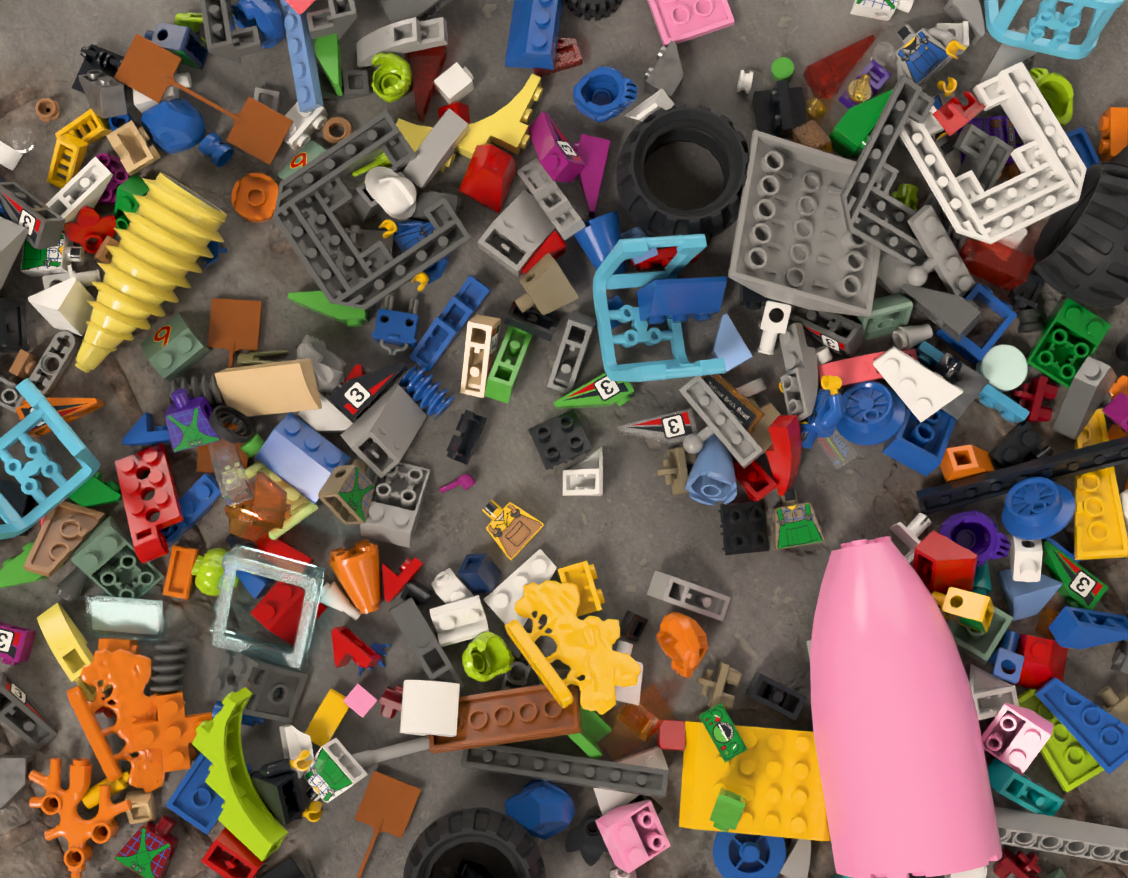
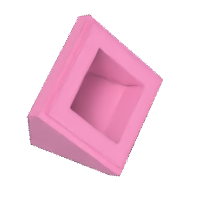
(360, 700)

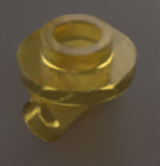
(859, 89)

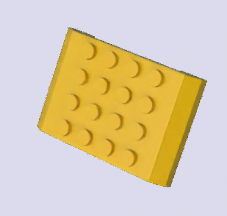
(774, 775)

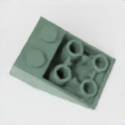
(113, 564)

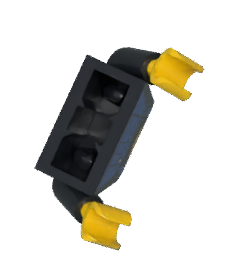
(281, 791)

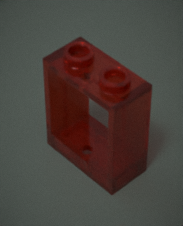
(996, 263)

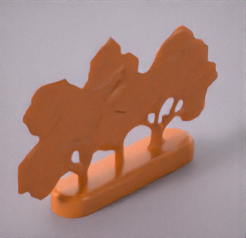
(128, 677)

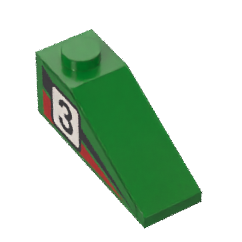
(1078, 584)

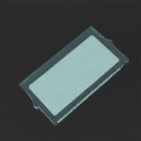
(124, 617)

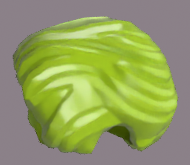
(392, 77)
(487, 657)

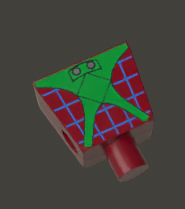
(150, 849)

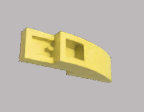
(68, 646)

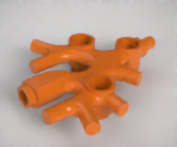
(65, 803)

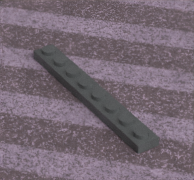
(567, 769)

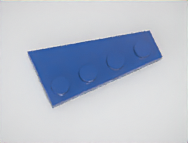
(1091, 725)

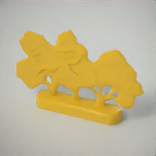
(580, 644)

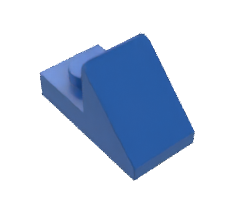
(143, 433)

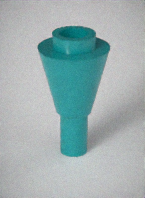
(982, 580)

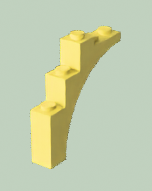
(502, 128)

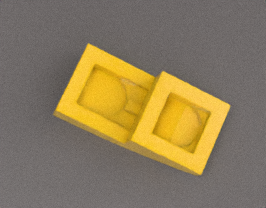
(327, 718)

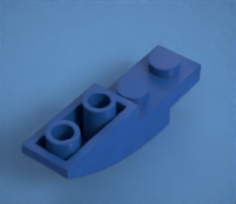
(194, 507)

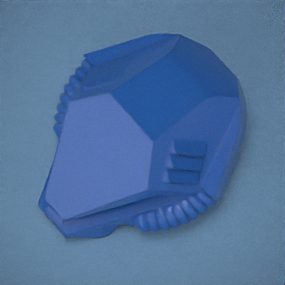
(267, 16)
(604, 94)
(174, 125)
(541, 808)

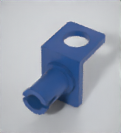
(1007, 658)

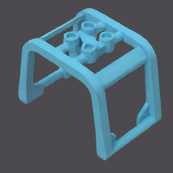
(999, 21)
(603, 280)
(42, 463)

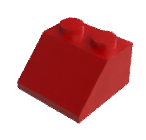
(282, 610)

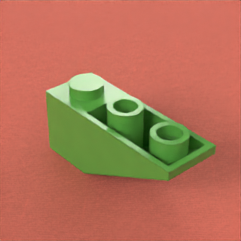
(14, 573)

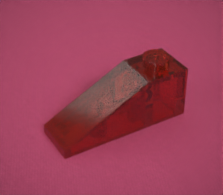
(425, 68)
(831, 72)

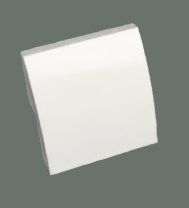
(429, 708)

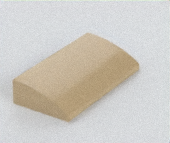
(270, 387)

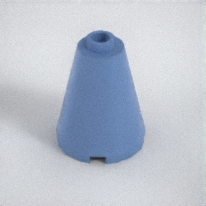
(712, 474)

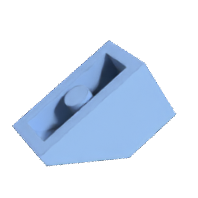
(729, 345)

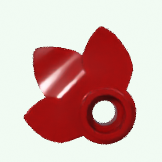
(90, 226)

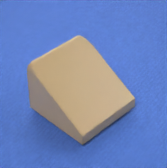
(142, 807)

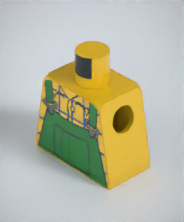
(975, 609)

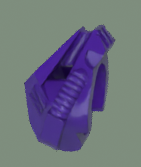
(977, 533)

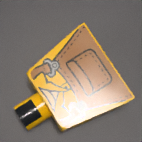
(511, 527)

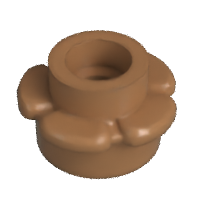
(42, 106)

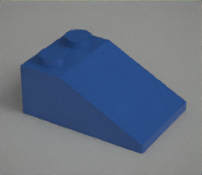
(921, 443)

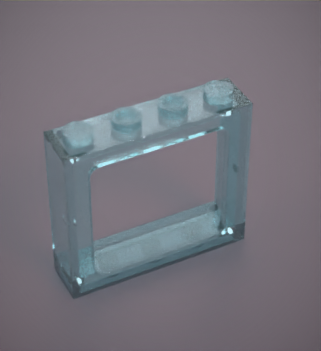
(276, 568)

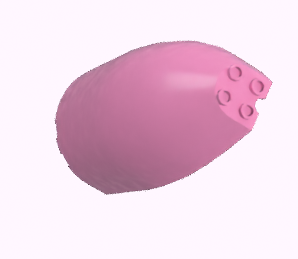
(895, 724)

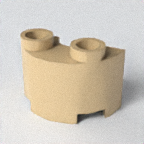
(133, 147)

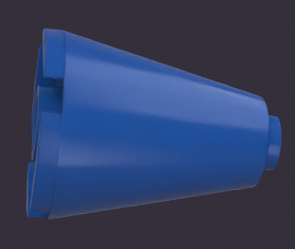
(600, 238)

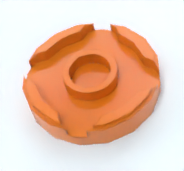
(255, 197)

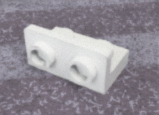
(304, 125)
(459, 620)

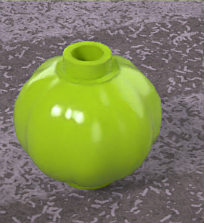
(209, 570)

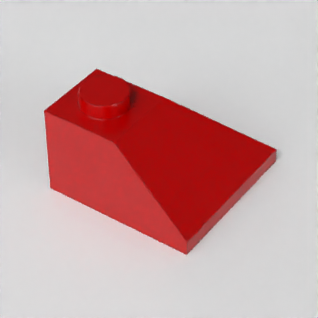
(489, 176)
(1042, 661)

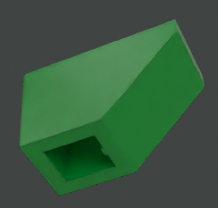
(125, 200)
(97, 492)

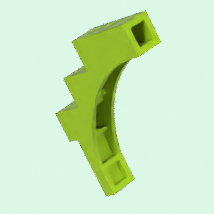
(228, 776)

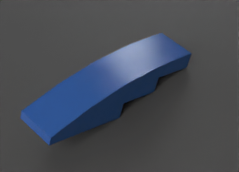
(450, 323)

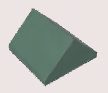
(886, 316)

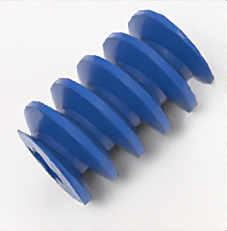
(426, 391)

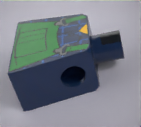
(181, 42)

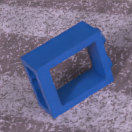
(966, 347)

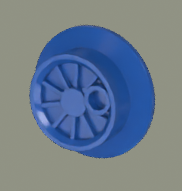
(872, 414)
(1037, 508)
(748, 855)

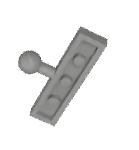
(941, 254)
(719, 422)

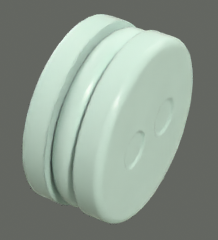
(1004, 367)

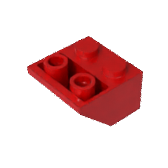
(944, 564)
(231, 857)

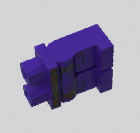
(999, 127)

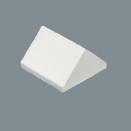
(65, 306)

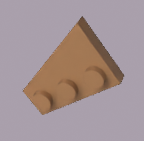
(60, 536)

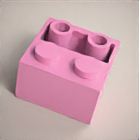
(1016, 736)
(632, 834)

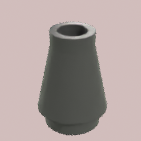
(72, 585)

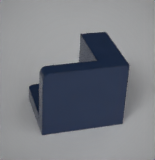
(479, 573)

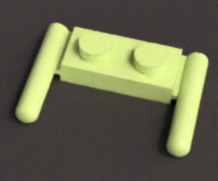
(300, 506)

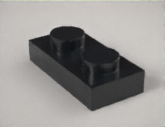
(532, 322)

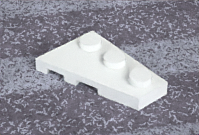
(916, 385)
(503, 598)
(648, 758)

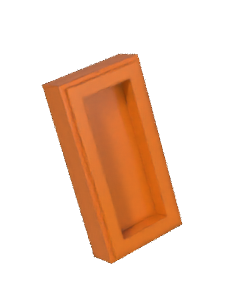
(179, 576)

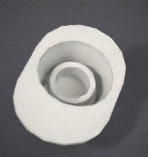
(391, 192)

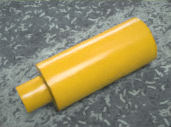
(92, 797)

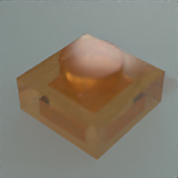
(1046, 618)

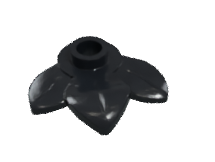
(587, 841)

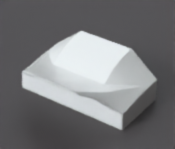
(294, 742)

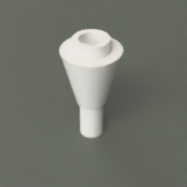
(333, 596)

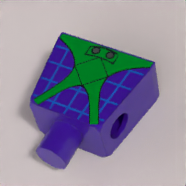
(189, 421)

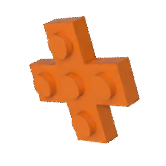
(170, 731)

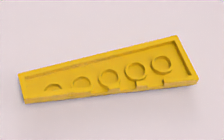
(1098, 509)

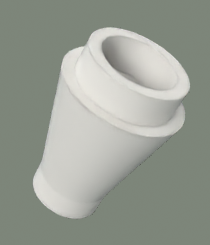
(910, 336)

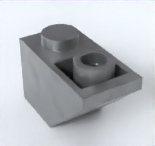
(666, 73)
(104, 94)
(14, 777)

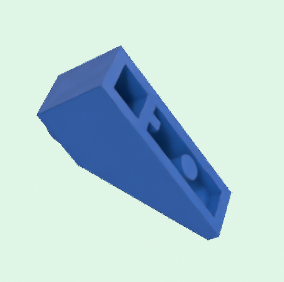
(1088, 628)

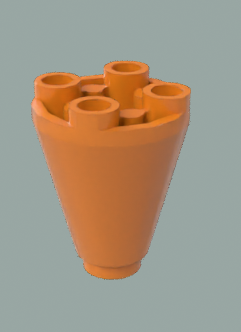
(359, 574)

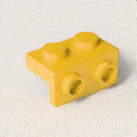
(583, 576)

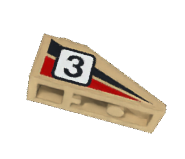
(479, 354)

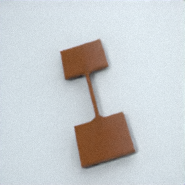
(152, 71)
(232, 327)
(386, 808)

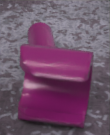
(464, 480)

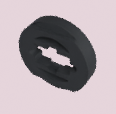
(228, 415)

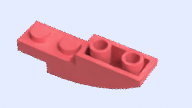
(856, 369)

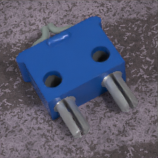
(396, 329)

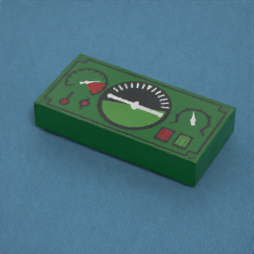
(723, 732)

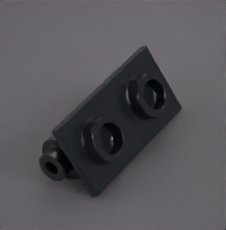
(462, 447)

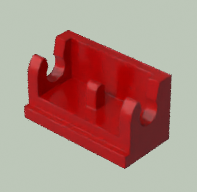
(955, 115)

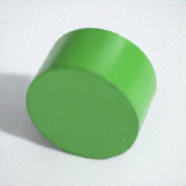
(782, 69)
(253, 445)

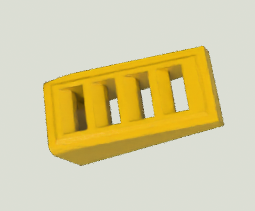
(87, 118)
(72, 147)

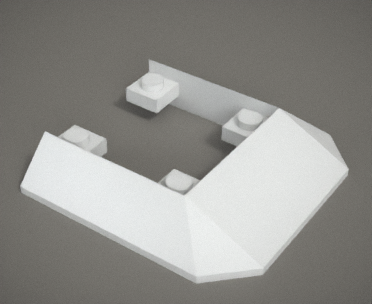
(1048, 164)

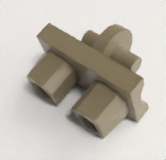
(676, 469)
(724, 675)

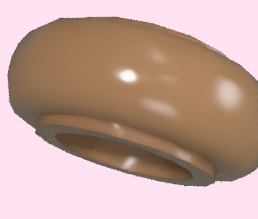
(333, 122)

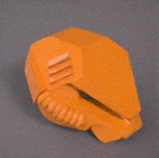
(682, 642)

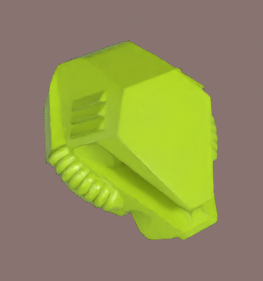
(1056, 92)

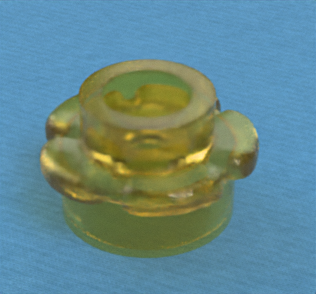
(816, 108)

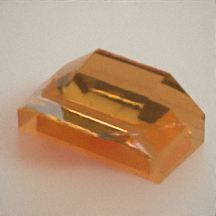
(240, 521)

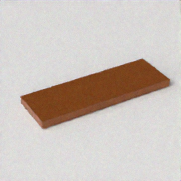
(510, 718)

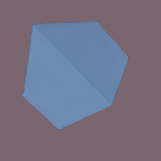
(1026, 598)

